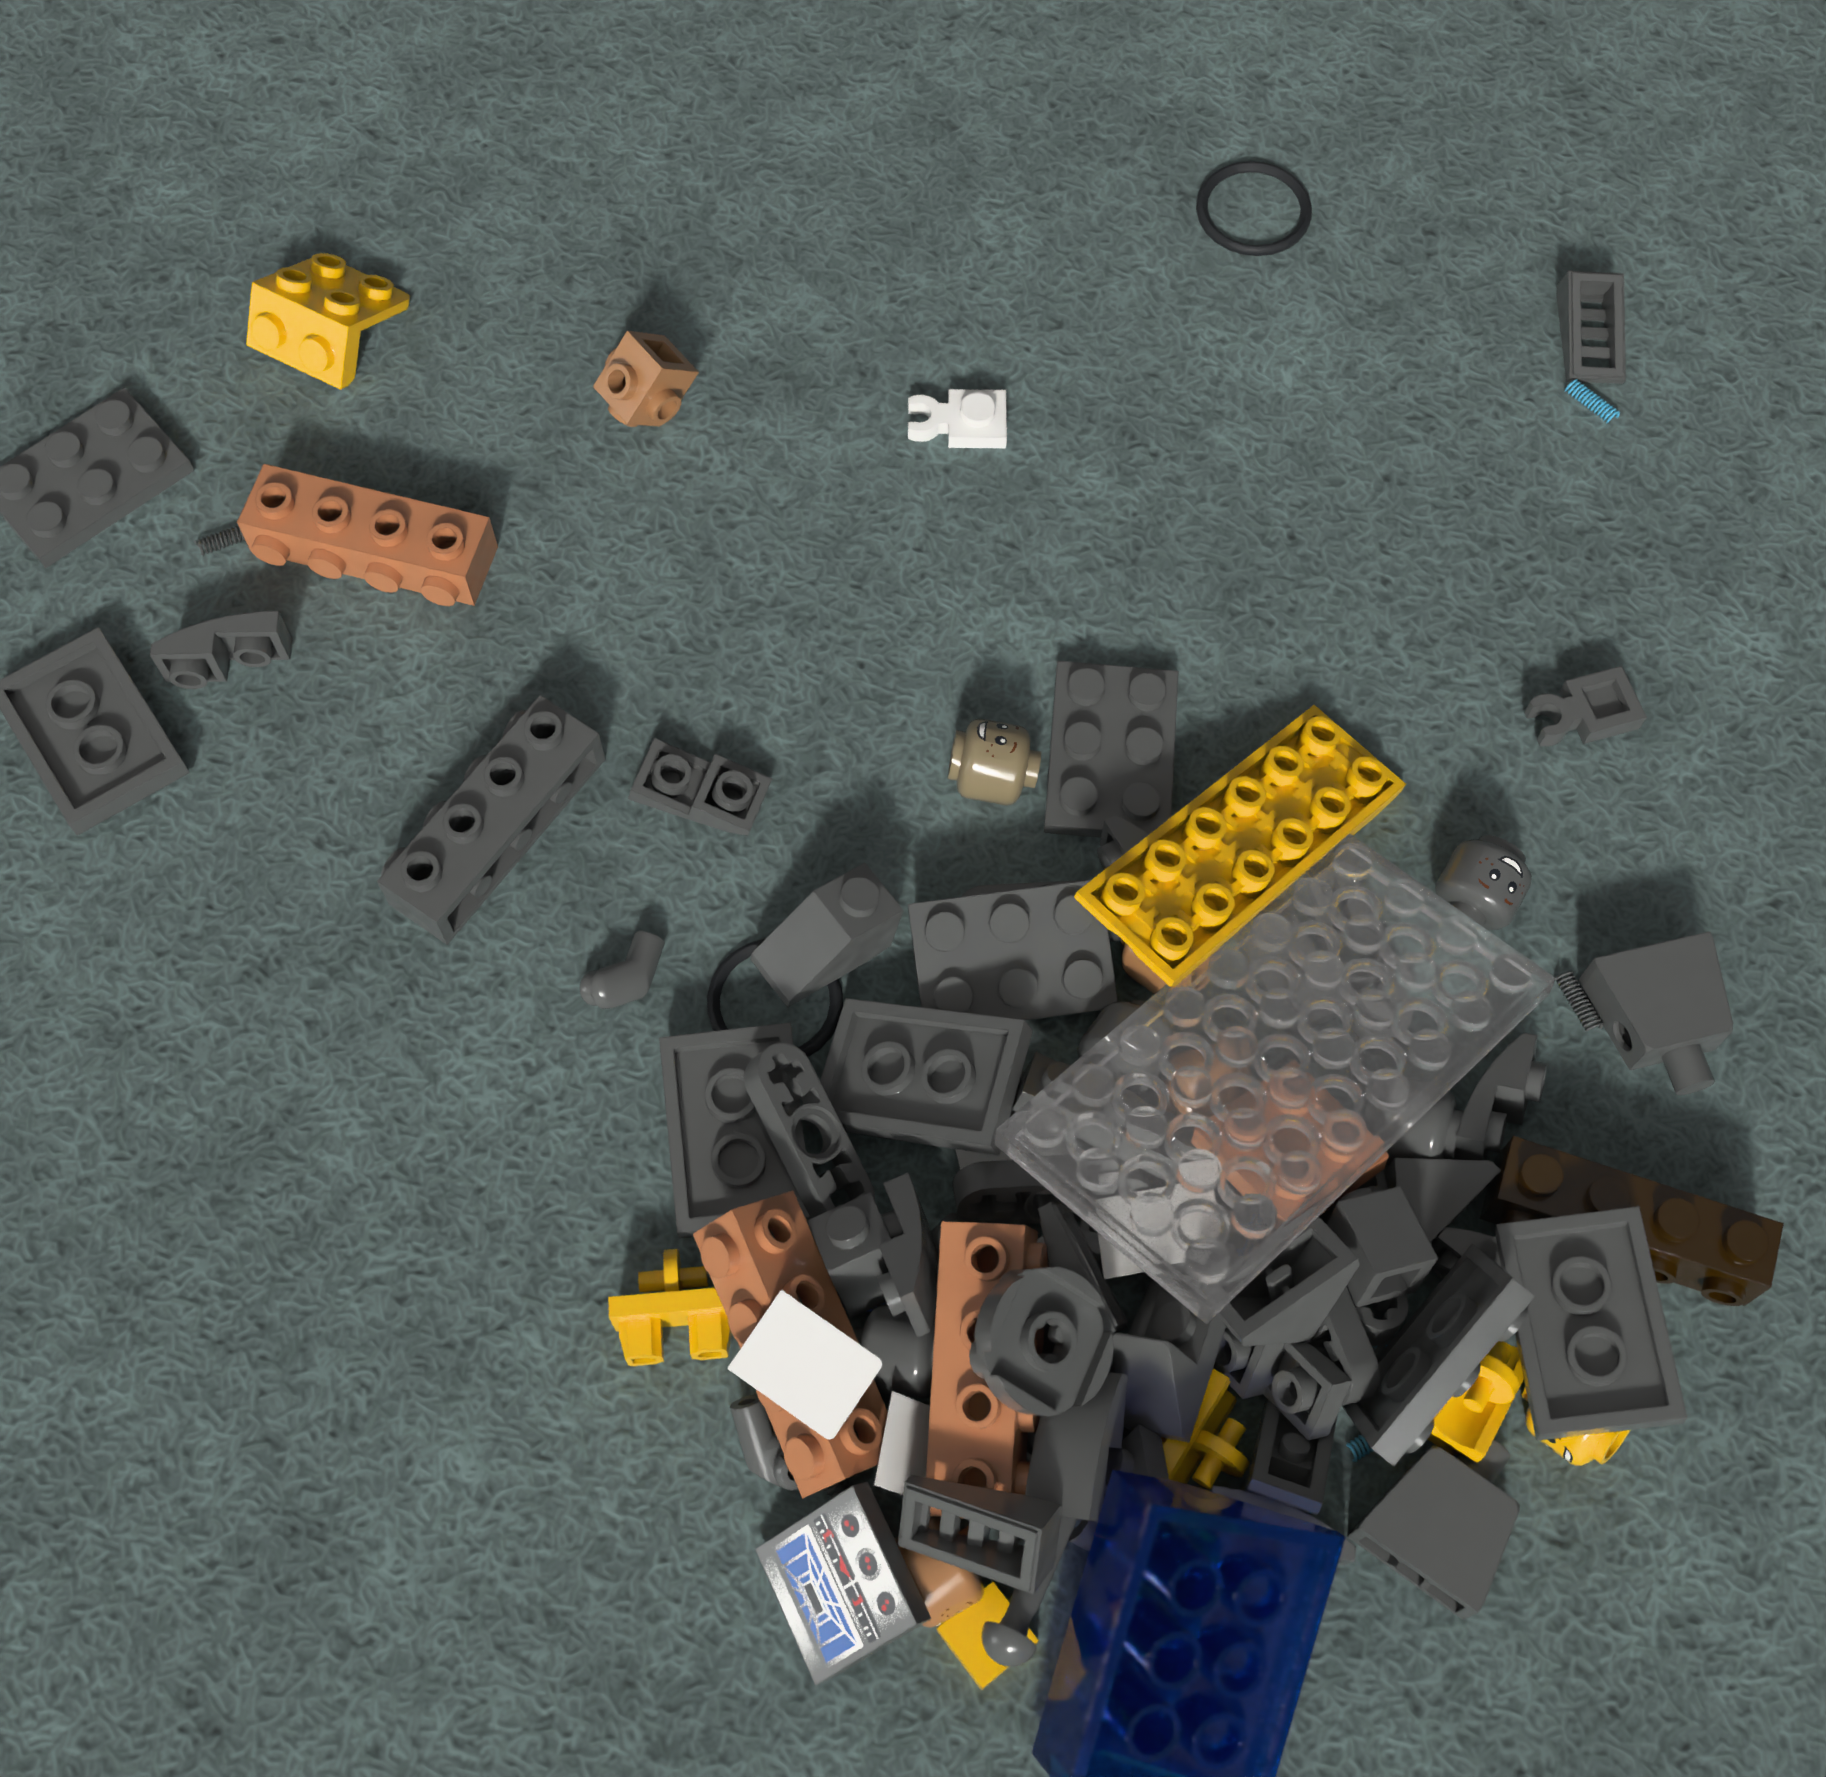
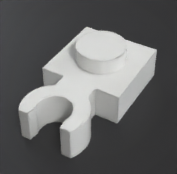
(968, 418)

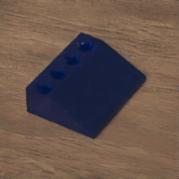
(1186, 1636)

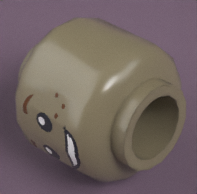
(993, 762)

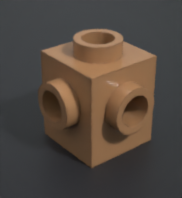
(645, 379)

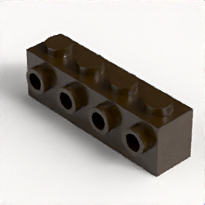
(1689, 1237)

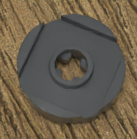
(1006, 1348)

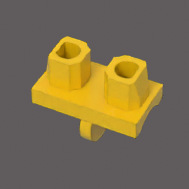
(643, 1316)
(1472, 1420)
(1217, 1451)

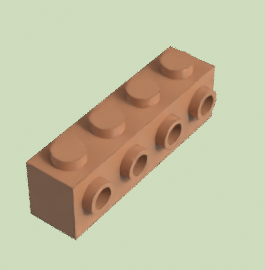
(368, 535)
(748, 1275)
(970, 1430)

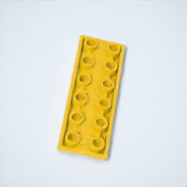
(1239, 844)

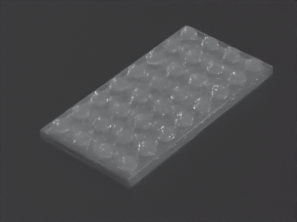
(1273, 1074)

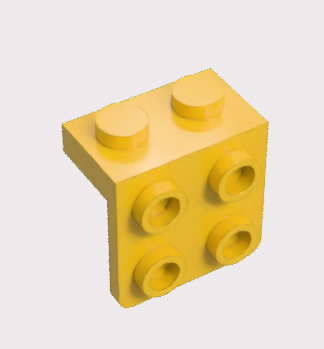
(316, 313)

